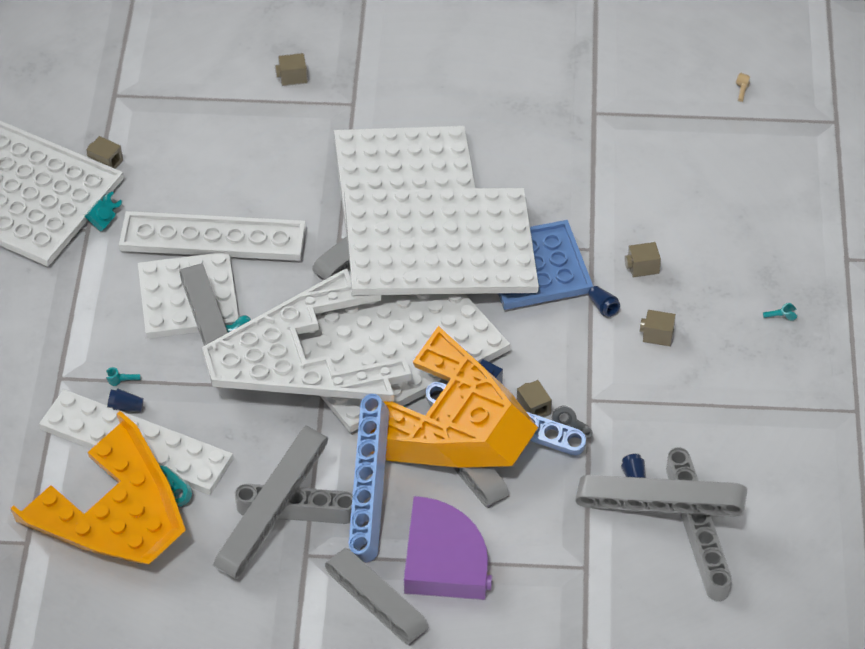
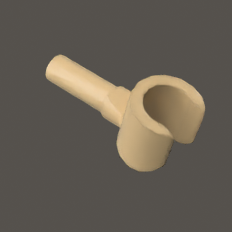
(743, 81)

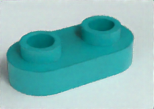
(177, 485)

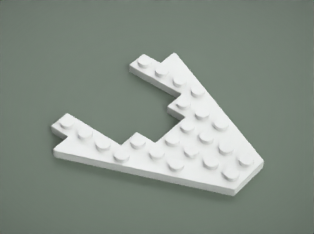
(270, 358)

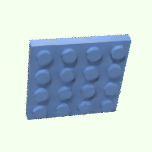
(558, 267)

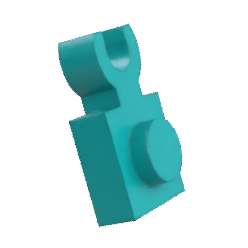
(102, 211)

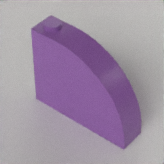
(445, 553)

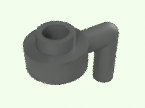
(572, 420)

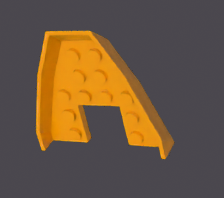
(470, 421)
(128, 522)

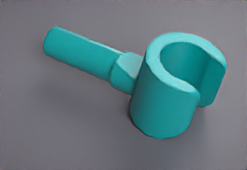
(786, 310)
(115, 378)

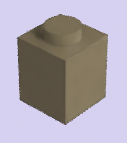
(291, 69)
(105, 152)
(643, 259)
(658, 327)
(534, 399)

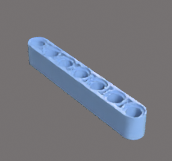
(559, 443)
(372, 487)

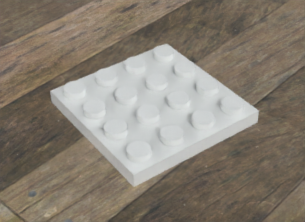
(165, 300)

